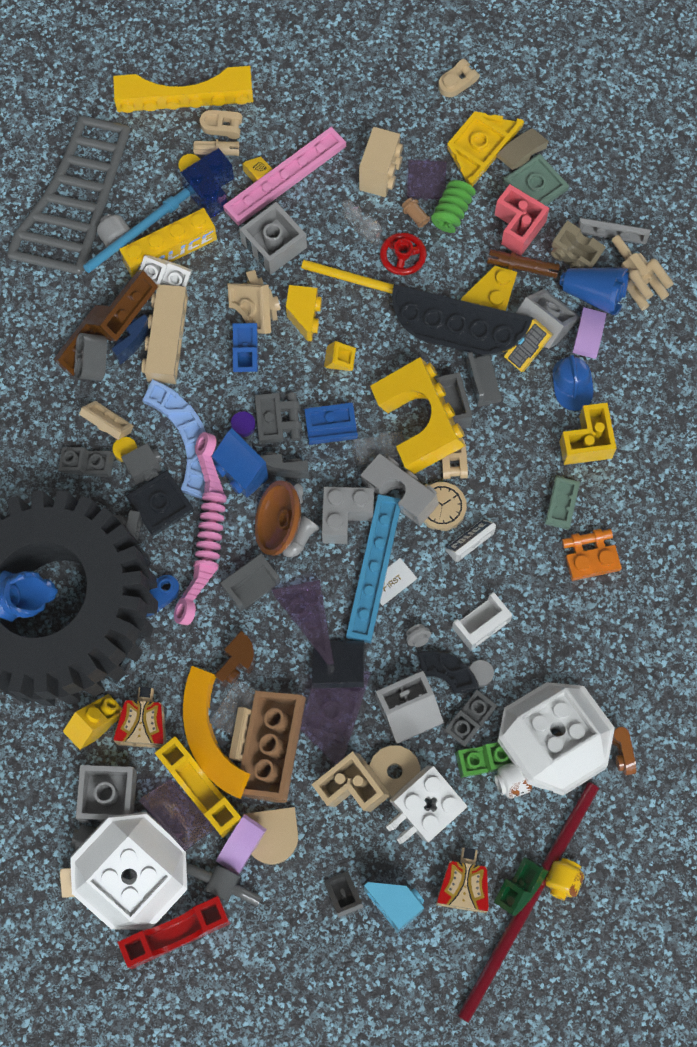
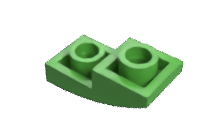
(481, 759)

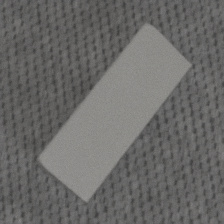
(610, 230)

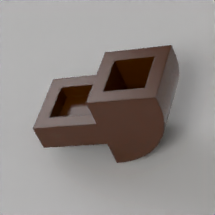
(240, 656)

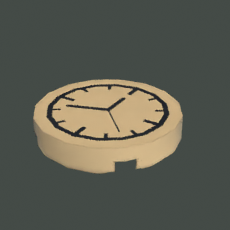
(450, 509)

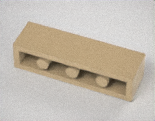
(165, 334)

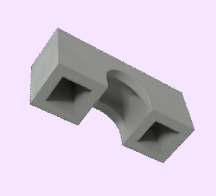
(384, 475)

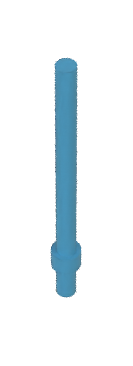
(169, 205)

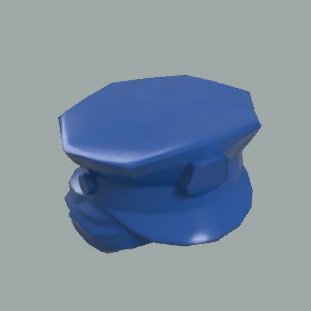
(24, 594)

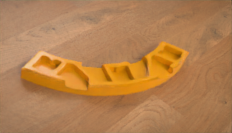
(202, 738)

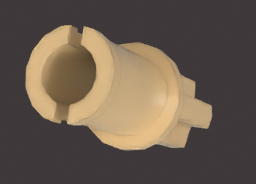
(207, 147)

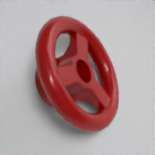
(403, 243)

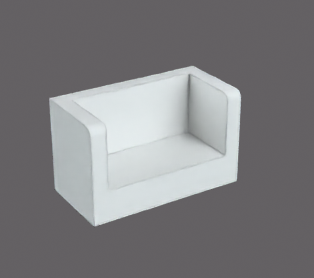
(482, 622)

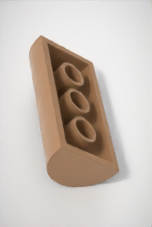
(272, 745)

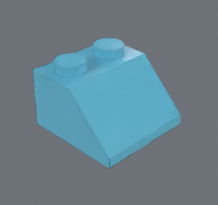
(395, 902)

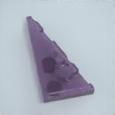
(307, 609)

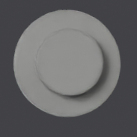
(418, 635)

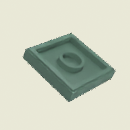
(538, 180)

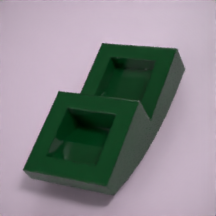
(519, 891)

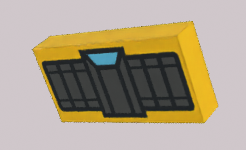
(529, 347)

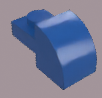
(245, 347)

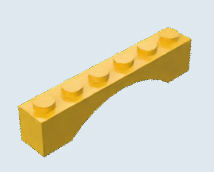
(138, 94)

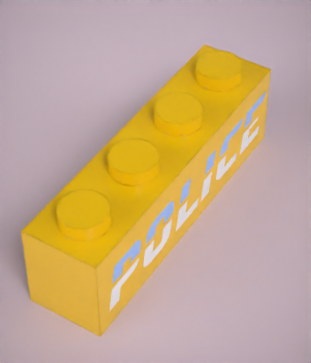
(171, 241)

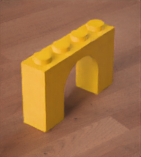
(441, 434)

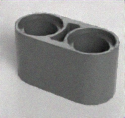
(90, 357)

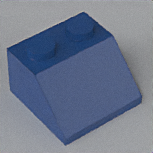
(239, 464)

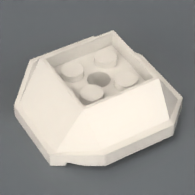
(552, 760)
(121, 844)

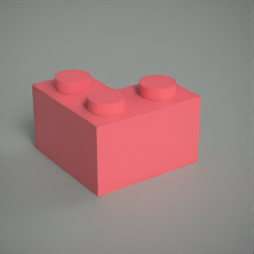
(524, 218)

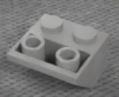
(409, 707)

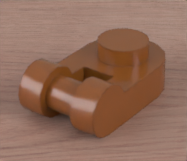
(625, 760)

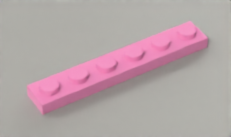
(284, 176)

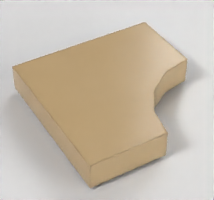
(252, 303)

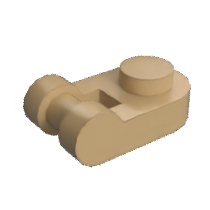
(451, 84)
(213, 120)
(461, 470)

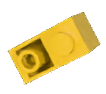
(302, 308)
(92, 721)

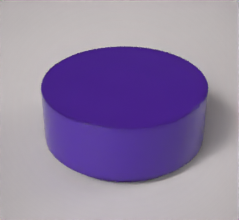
(243, 424)

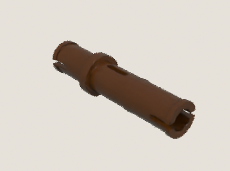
(521, 263)

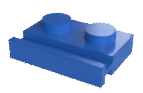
(331, 423)

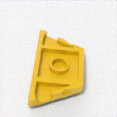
(479, 141)

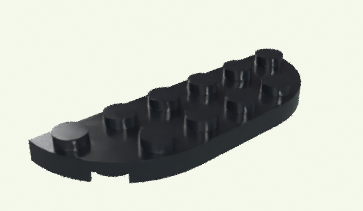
(458, 322)

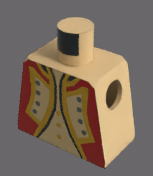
(141, 722)
(465, 884)

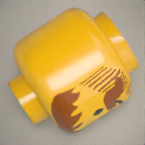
(564, 879)

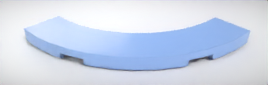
(189, 427)

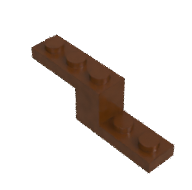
(110, 320)

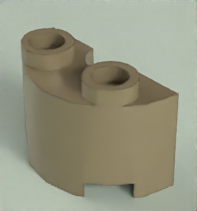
(575, 248)

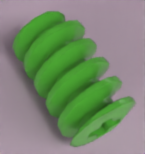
(452, 205)

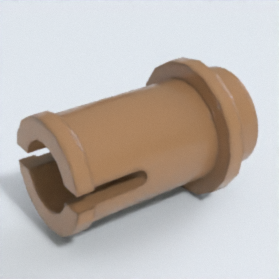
(416, 213)

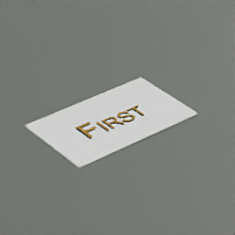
(396, 580)

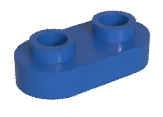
(162, 596)

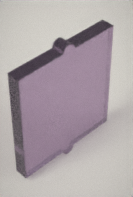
(426, 179)

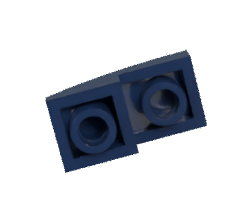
(136, 334)

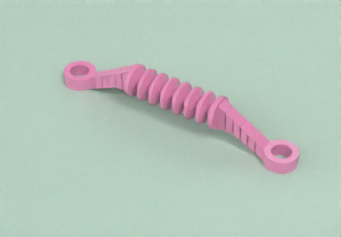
(214, 494)

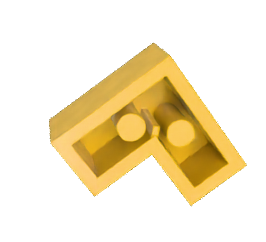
(594, 439)

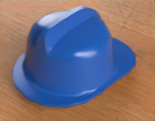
(572, 383)

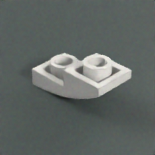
(165, 272)

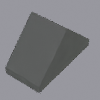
(343, 895)

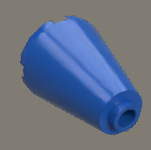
(597, 286)

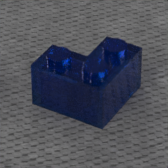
(206, 179)

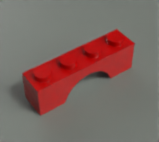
(175, 933)

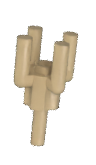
(641, 274)

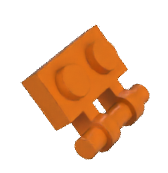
(591, 562)

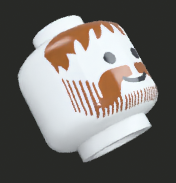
(511, 781)

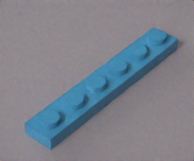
(374, 569)

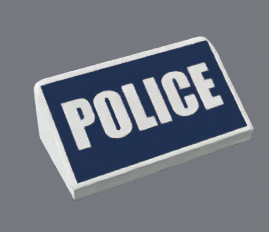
(470, 540)

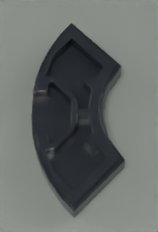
(449, 669)

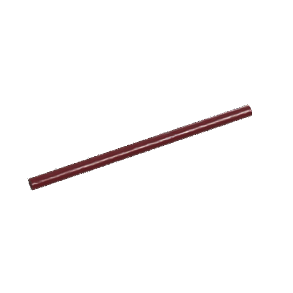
(517, 922)

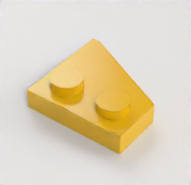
(493, 289)

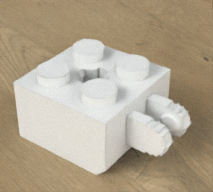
(411, 803)

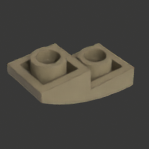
(521, 148)

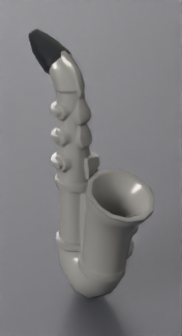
(305, 529)

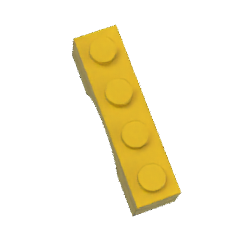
(198, 787)

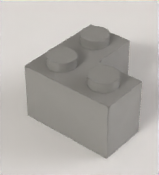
(343, 505)

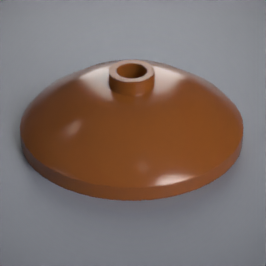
(277, 518)

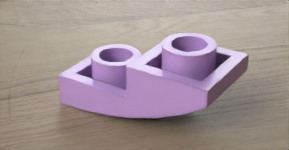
(589, 333)
(241, 845)

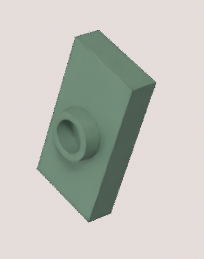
(562, 503)

